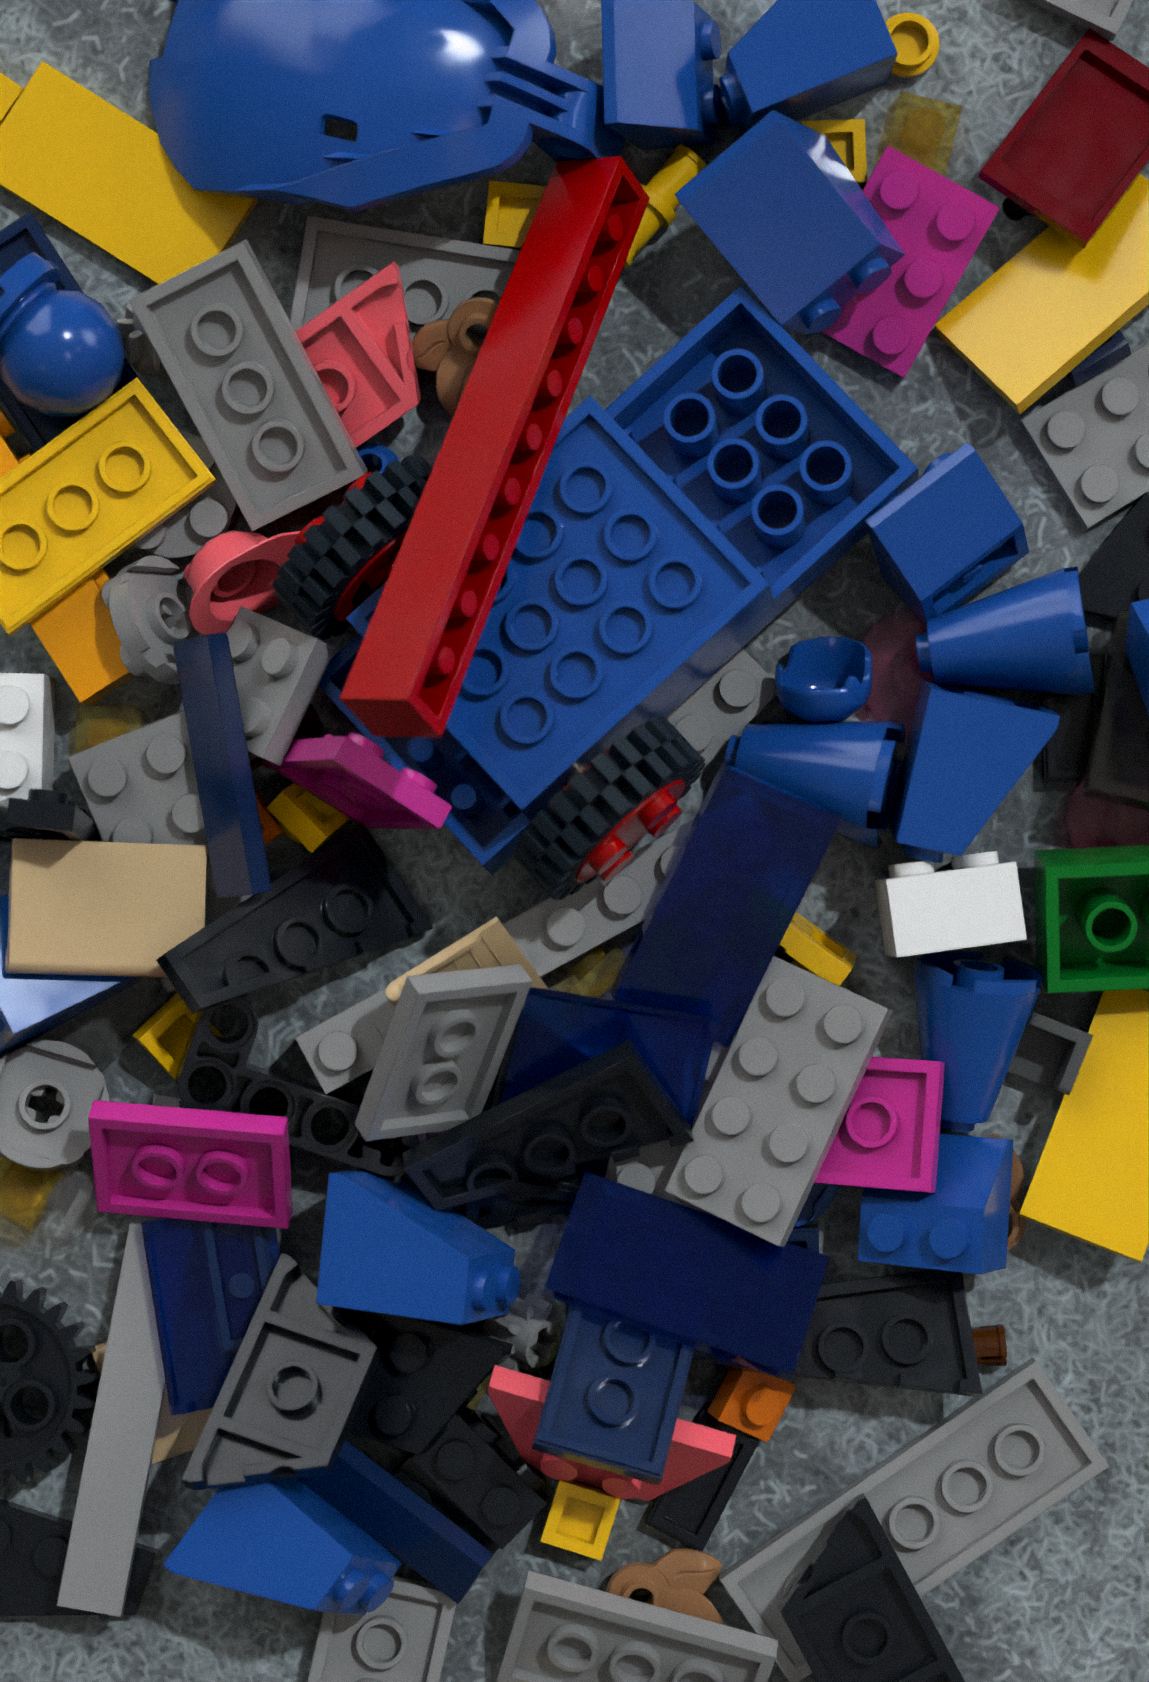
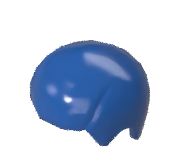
(825, 679)

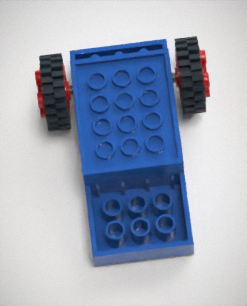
(634, 579)

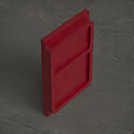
(1078, 141)

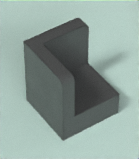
(1050, 1053)

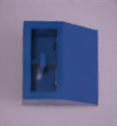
(946, 534)

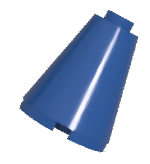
(1014, 639)
(830, 764)
(973, 1023)

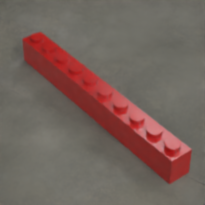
(495, 451)

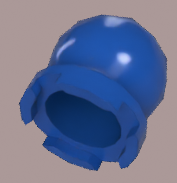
(55, 344)

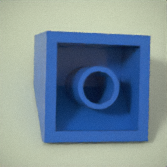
(660, 72)
(955, 1227)

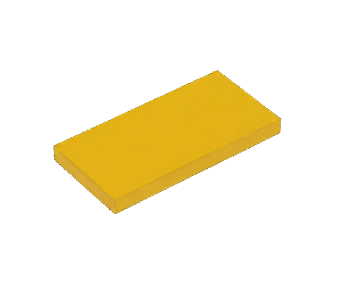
(110, 180)
(1054, 304)
(90, 500)
(1097, 1152)

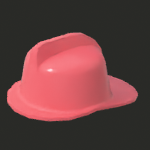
(234, 573)

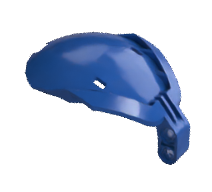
(429, 83)

